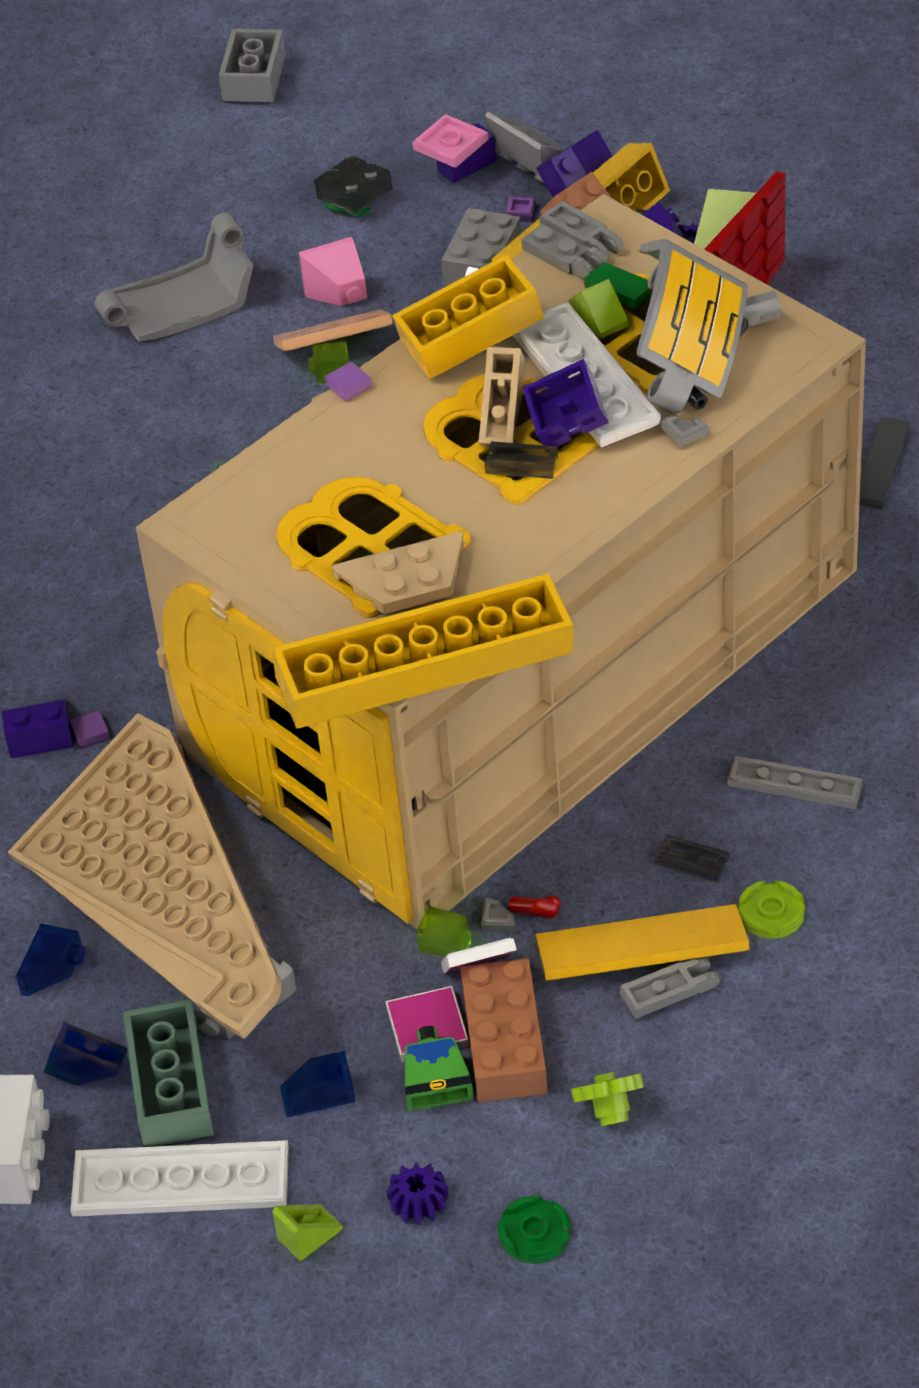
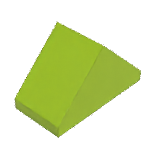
(600, 309)
(304, 1227)

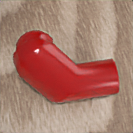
(538, 907)

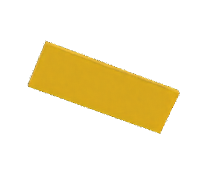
(641, 942)

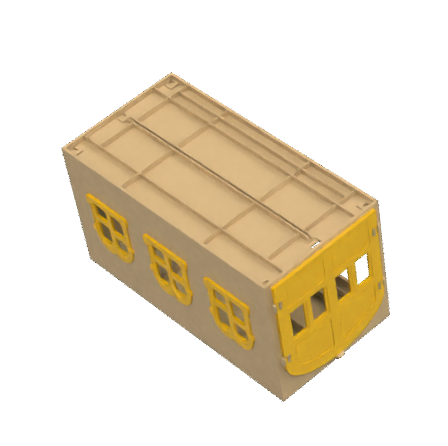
(656, 549)

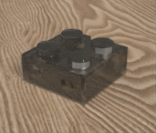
(355, 182)

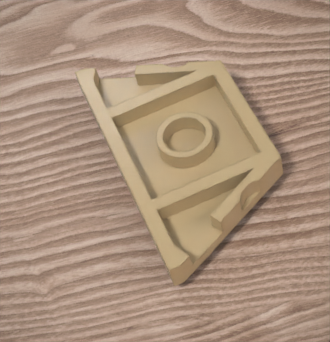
(405, 574)

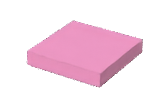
(450, 140)

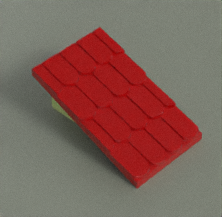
(746, 227)

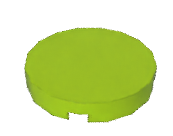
(773, 918)

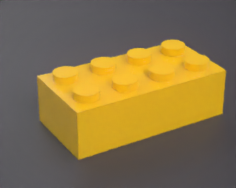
(468, 316)

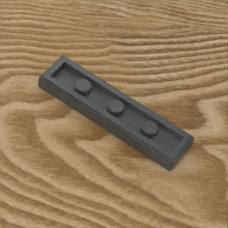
(882, 461)

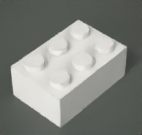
(20, 1137)

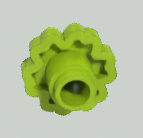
(609, 1096)

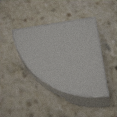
(684, 431)
(496, 917)

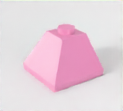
(333, 273)

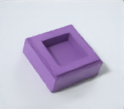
(521, 207)
(348, 381)
(89, 729)

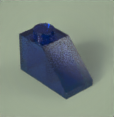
(49, 958)
(83, 1056)
(318, 1085)

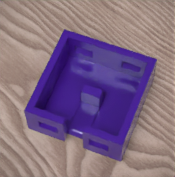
(566, 404)

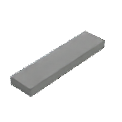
(795, 782)

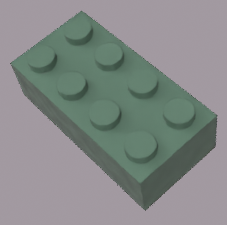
(167, 1074)

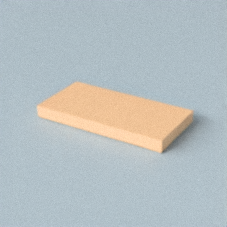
(333, 330)

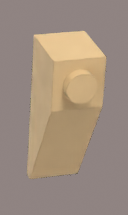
(501, 394)

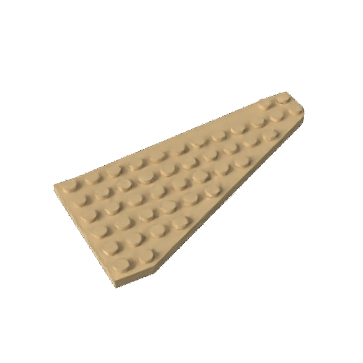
(151, 871)

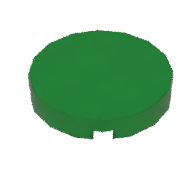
(534, 1242)

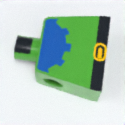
(435, 1071)

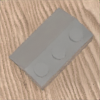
(521, 142)

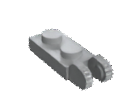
(581, 228)
(562, 251)
(668, 986)

